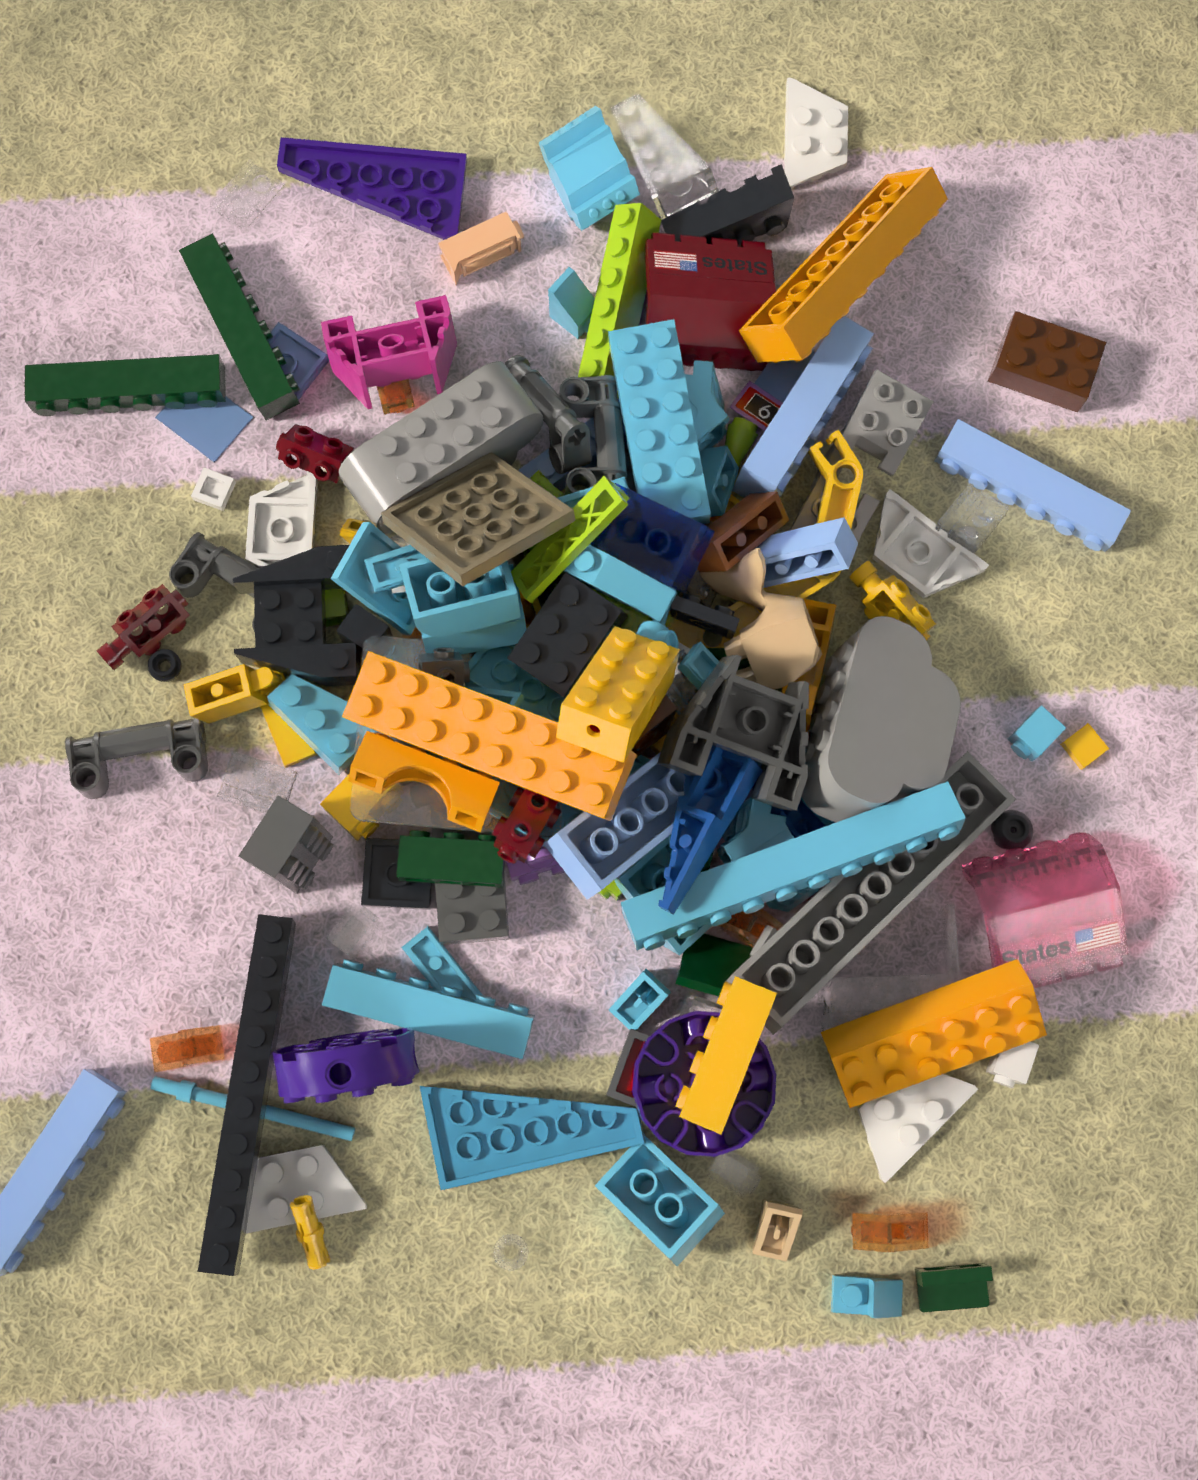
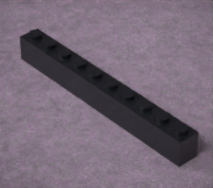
(247, 1097)

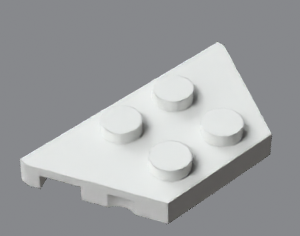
(813, 134)
(282, 521)
(918, 552)
(908, 1118)
(294, 1174)

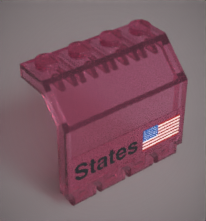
(1052, 908)

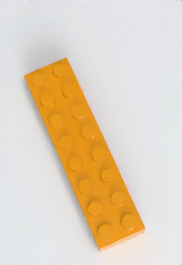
(844, 266)
(484, 735)

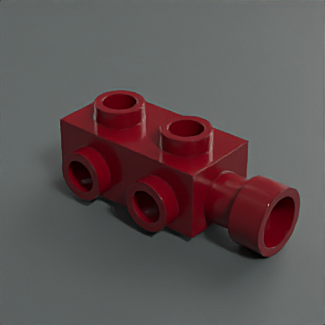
(313, 452)
(151, 624)
(529, 819)

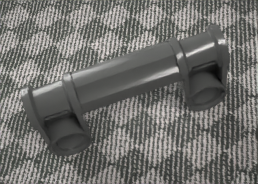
(607, 427)
(567, 435)
(203, 561)
(89, 754)

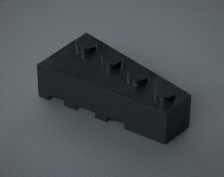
(740, 215)

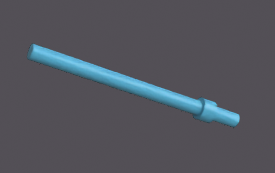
(188, 1091)

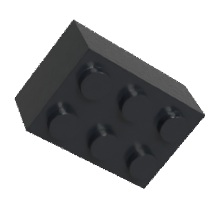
(566, 634)

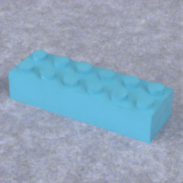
(659, 418)

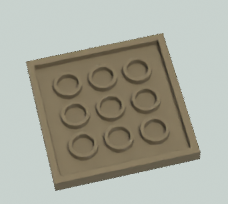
(477, 518)

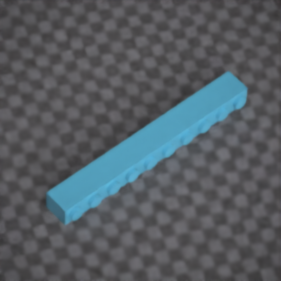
(797, 865)

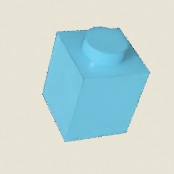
(1035, 734)

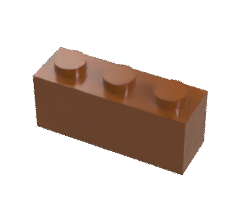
(743, 530)

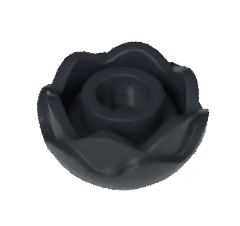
(1004, 837)

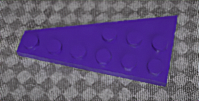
(401, 183)

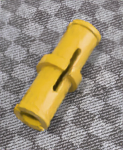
(310, 1232)

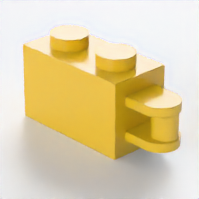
(230, 692)

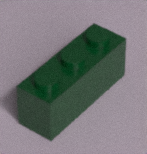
(450, 860)

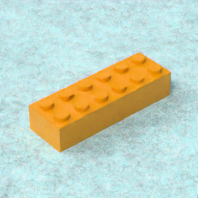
(934, 1033)

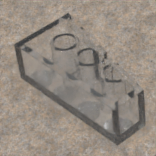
(664, 160)

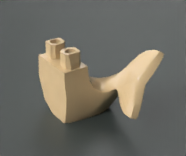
(781, 640)

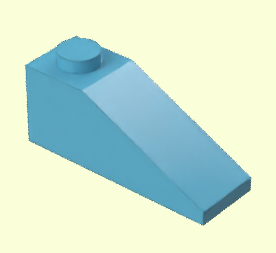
(622, 582)

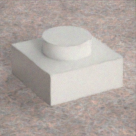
(213, 489)

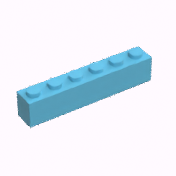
(428, 1010)

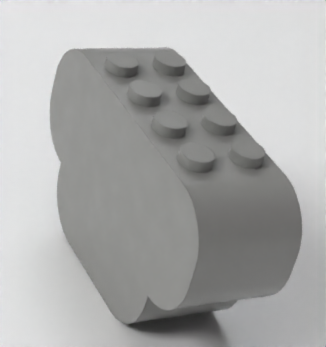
(455, 428)
(879, 722)

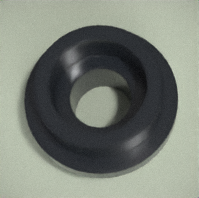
(160, 656)

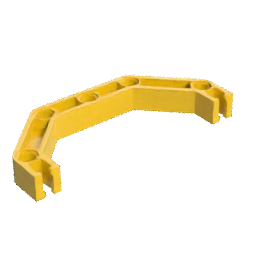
(837, 502)

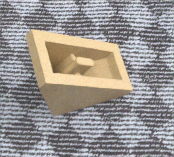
(776, 1229)

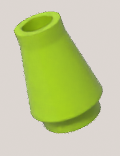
(740, 437)

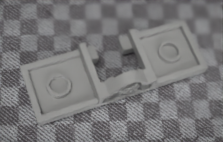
(881, 426)

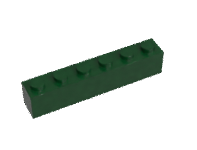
(239, 326)
(125, 384)

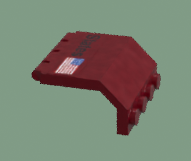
(708, 294)

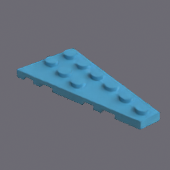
(503, 1134)

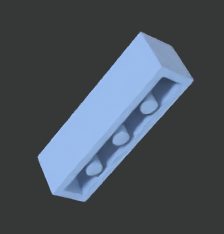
(808, 552)

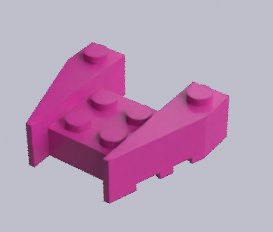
(392, 350)

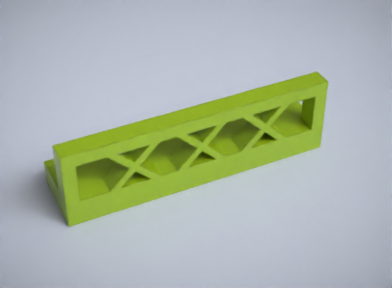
(560, 549)

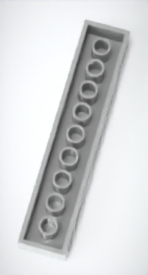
(858, 907)

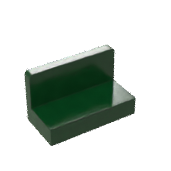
(953, 1287)

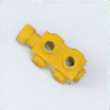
(891, 599)

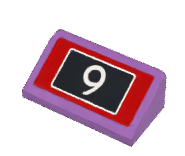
(756, 405)

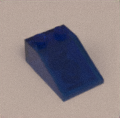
(656, 541)

